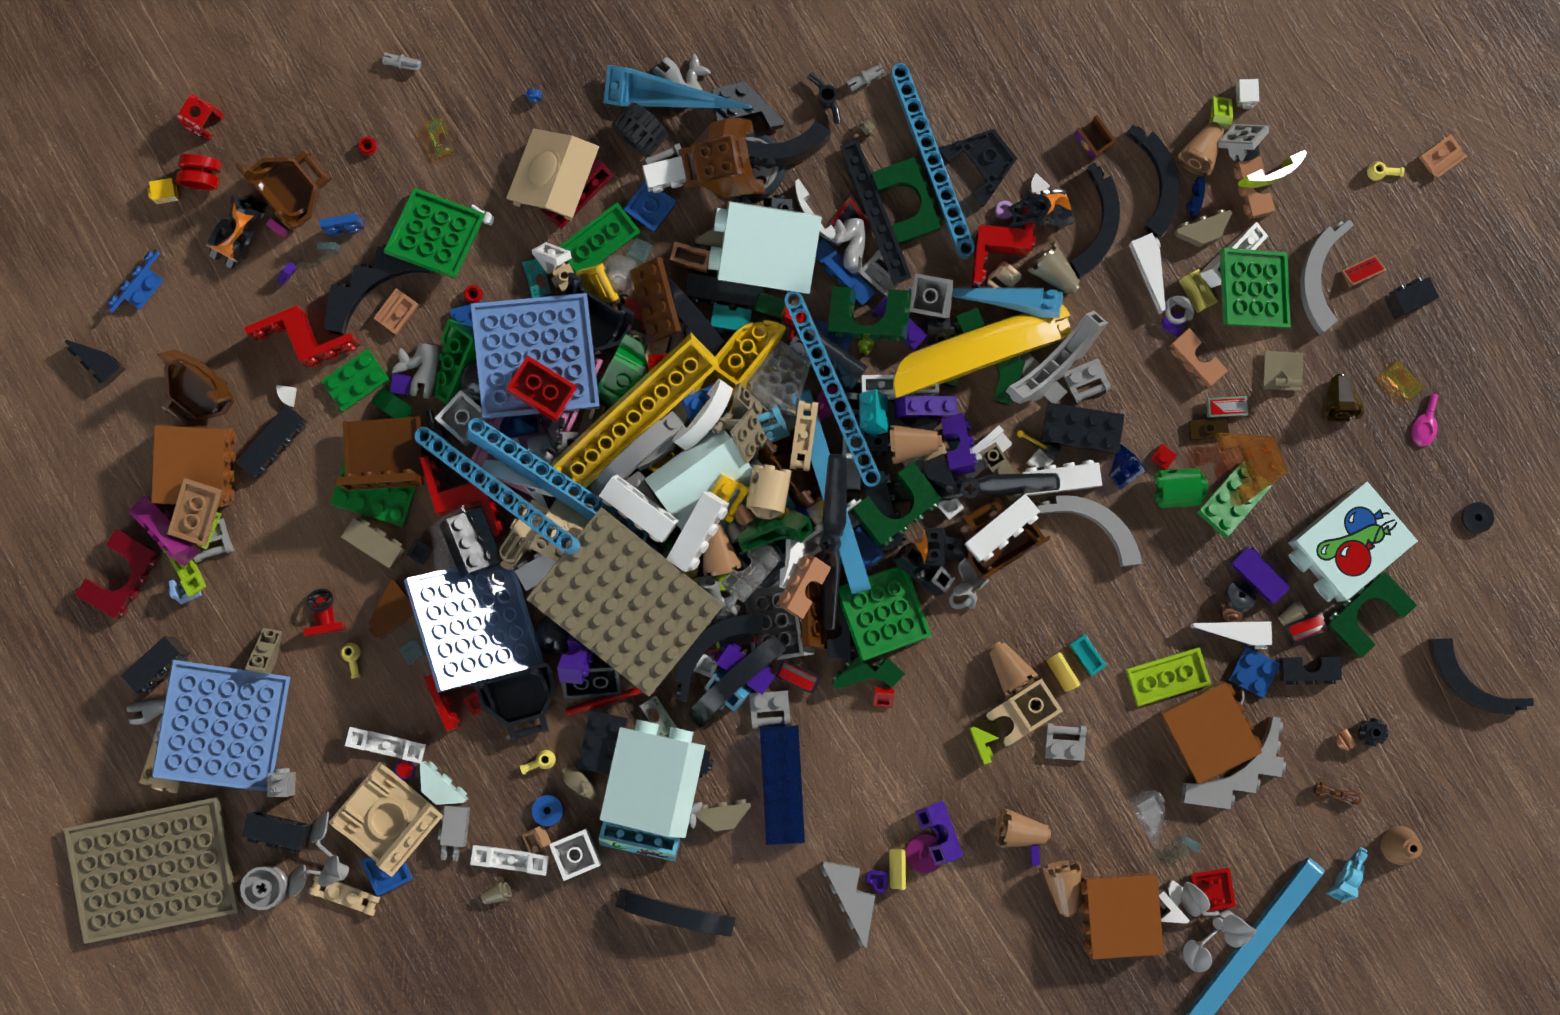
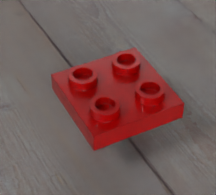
(1216, 886)

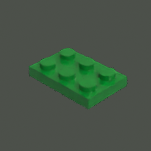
(355, 380)

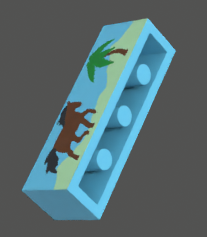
(638, 841)

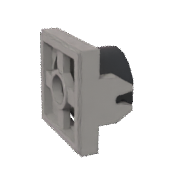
(1245, 141)

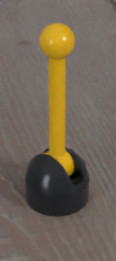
(1051, 450)

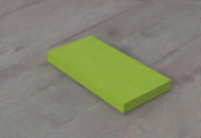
(1168, 676)

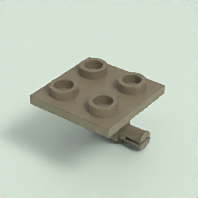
(1283, 370)
(745, 432)

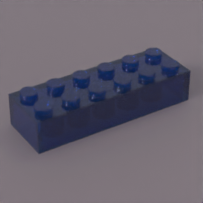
(782, 785)

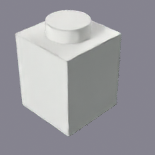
(1247, 93)

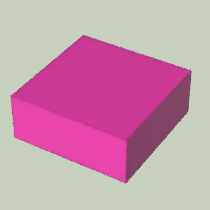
(277, 228)

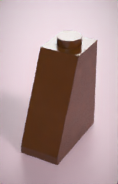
(391, 611)

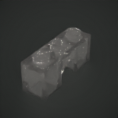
(743, 583)

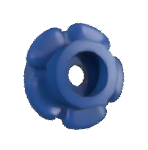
(534, 95)

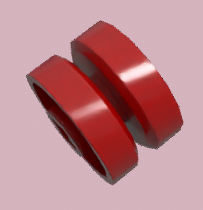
(198, 172)

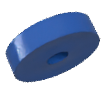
(555, 806)

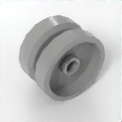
(253, 891)

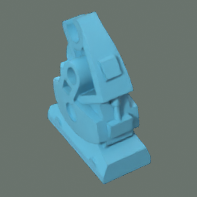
(1349, 878)

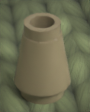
(1292, 614)
(498, 893)

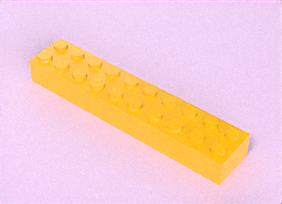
(636, 411)

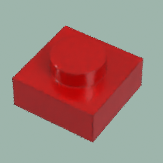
(788, 320)
(1163, 457)
(883, 697)
(473, 703)

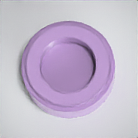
(1002, 211)

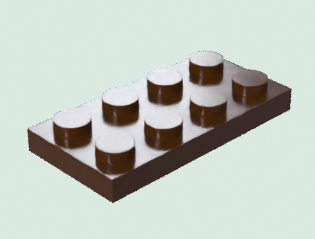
(655, 300)
(813, 632)

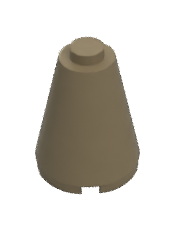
(1054, 269)

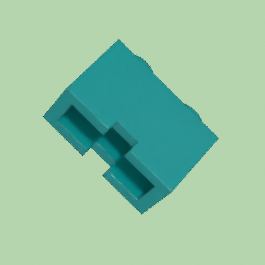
(727, 320)
(873, 412)

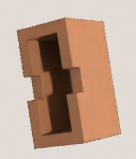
(690, 257)

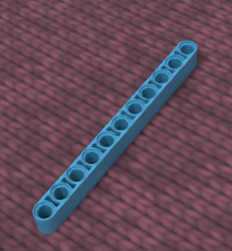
(932, 152)
(840, 417)
(543, 481)
(504, 493)
(849, 548)
(1267, 927)

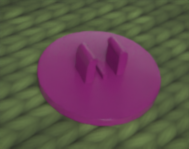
(919, 854)

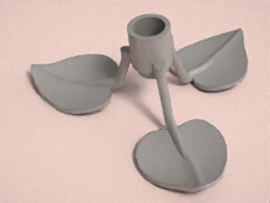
(333, 869)
(1236, 929)

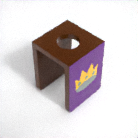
(1105, 134)

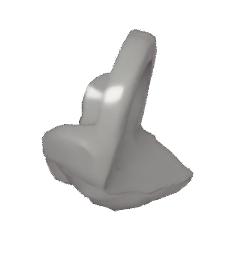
(1185, 303)
(964, 589)

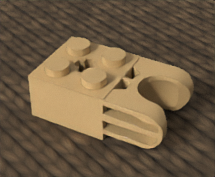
(519, 540)
(1020, 711)

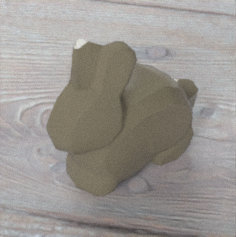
(578, 782)

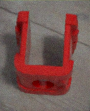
(196, 124)

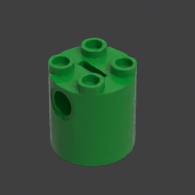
(1180, 487)

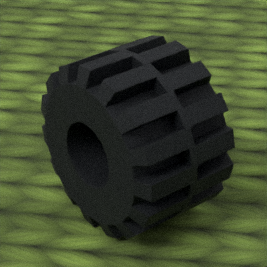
(640, 129)

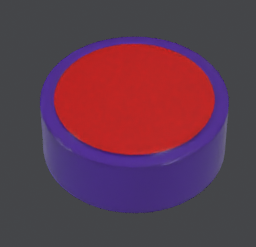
(405, 769)

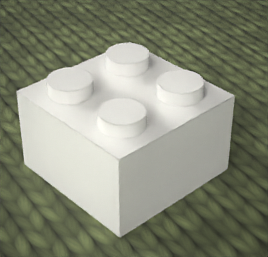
(458, 414)
(575, 854)

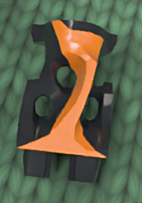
(1048, 206)
(244, 211)
(934, 547)

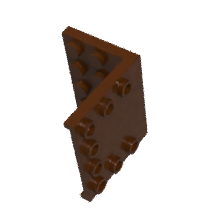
(381, 454)

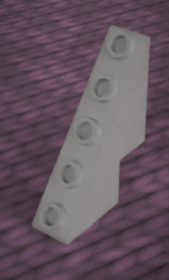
(856, 903)

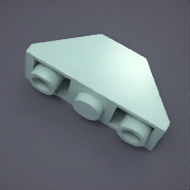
(438, 786)

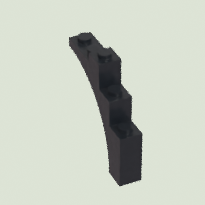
(364, 279)

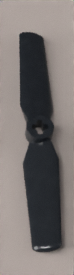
(992, 485)
(833, 524)

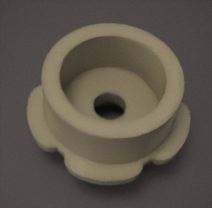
(867, 127)

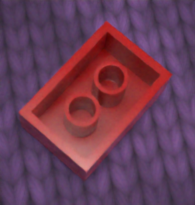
(541, 389)

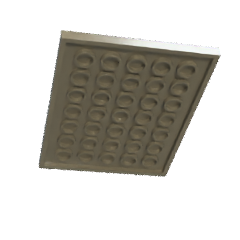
(625, 602)
(151, 870)

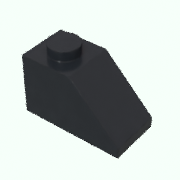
(939, 474)

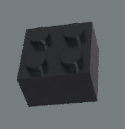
(1411, 297)

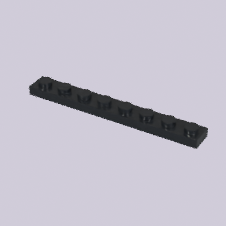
(875, 212)

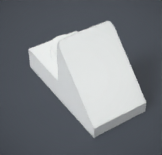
(550, 256)
(1173, 913)

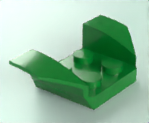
(624, 370)

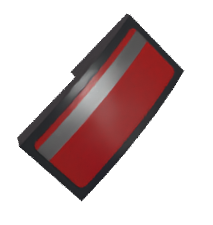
(1306, 628)
(798, 676)

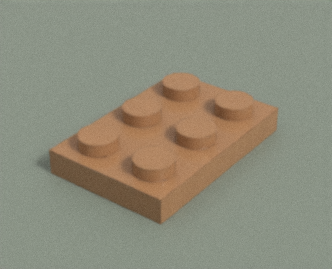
(195, 512)

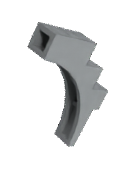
(1057, 364)
(1219, 792)

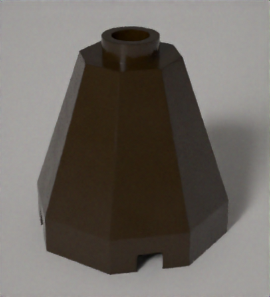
(1341, 400)

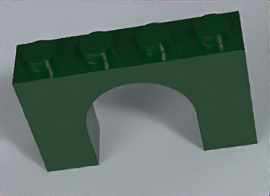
(909, 175)
(891, 326)
(1008, 374)
(922, 498)
(1345, 623)

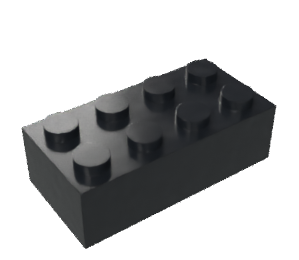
(1082, 428)

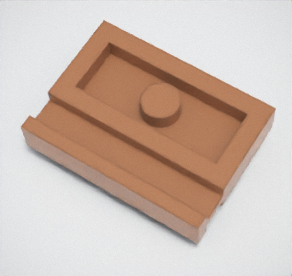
(1443, 156)
(396, 311)

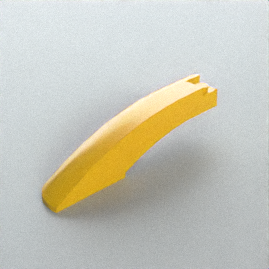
(978, 350)
(738, 362)

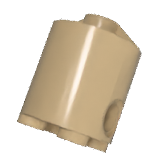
(768, 491)
(157, 783)

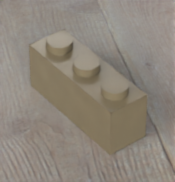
(373, 542)

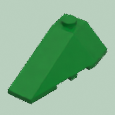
(456, 354)

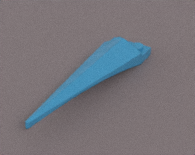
(630, 85)
(1027, 300)

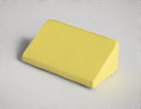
(1198, 291)
(1063, 672)
(897, 869)

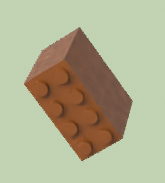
(194, 454)
(1211, 731)
(1121, 915)

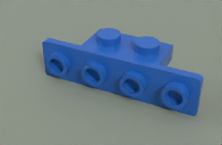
(834, 266)
(140, 285)

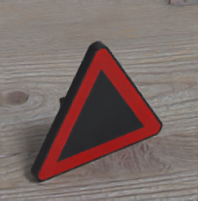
(849, 210)

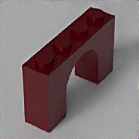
(141, 560)

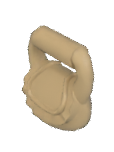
(1006, 274)

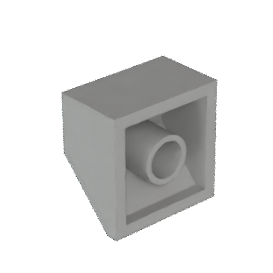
(931, 296)

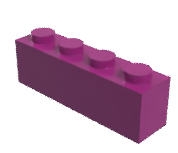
(157, 522)

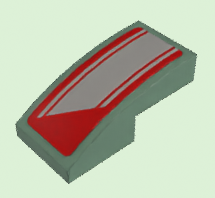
(1227, 406)

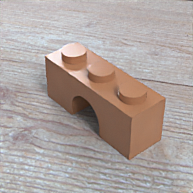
(1256, 204)
(1185, 349)
(793, 597)

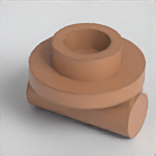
(744, 515)
(1230, 614)
(1345, 740)

